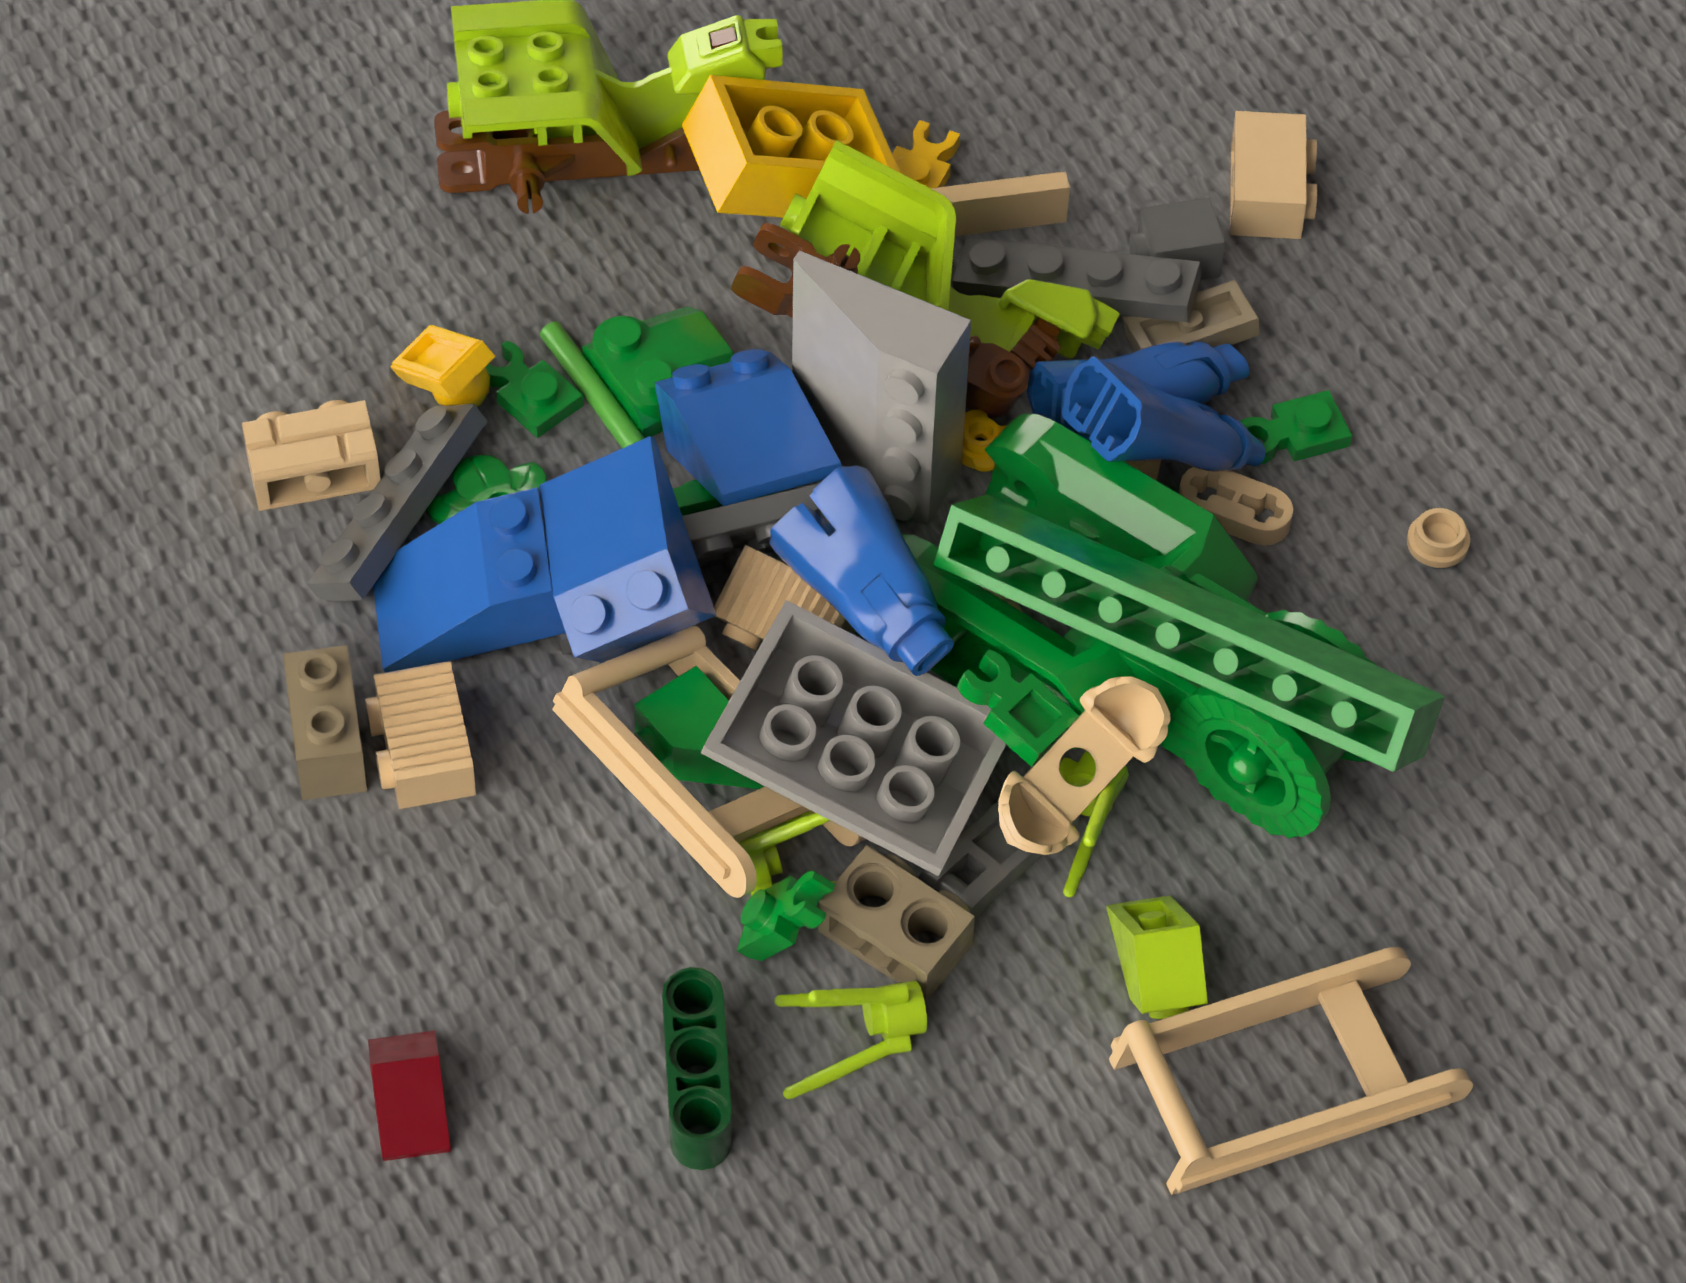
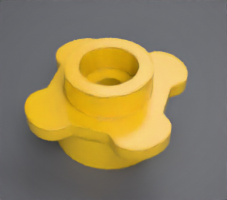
(978, 426)

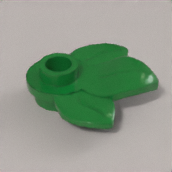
(481, 479)

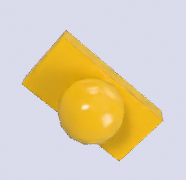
(447, 366)

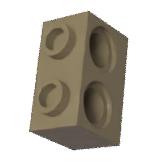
(324, 722)
(885, 932)

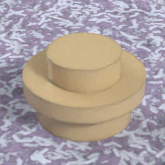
(1438, 538)

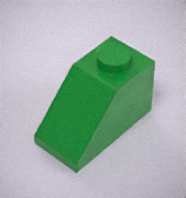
(677, 724)

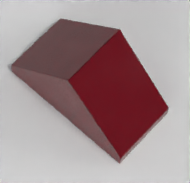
(409, 1095)

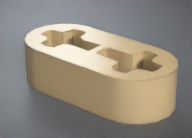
(1237, 503)

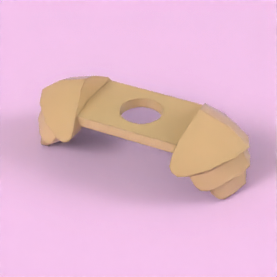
(1119, 722)

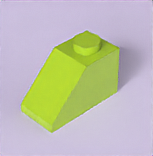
(1159, 955)

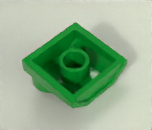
(637, 353)

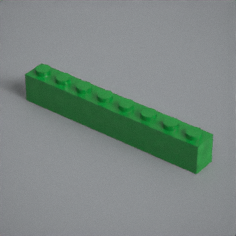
(1190, 632)

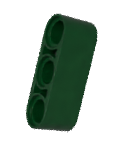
(702, 1042)

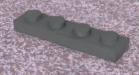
(1122, 281)
(396, 503)

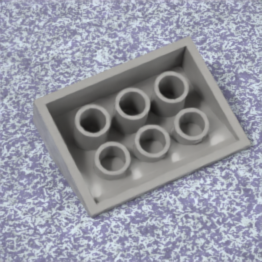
(883, 381)
(857, 738)

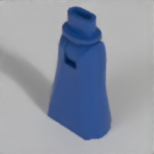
(1174, 368)
(1142, 423)
(864, 568)

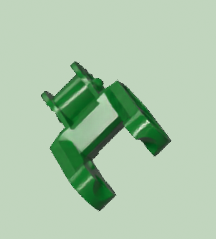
(1235, 751)

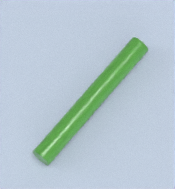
(590, 384)

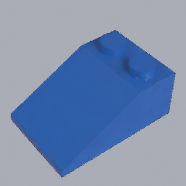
(743, 427)
(621, 554)
(468, 586)

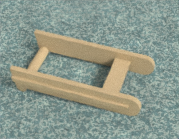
(704, 834)
(1341, 996)

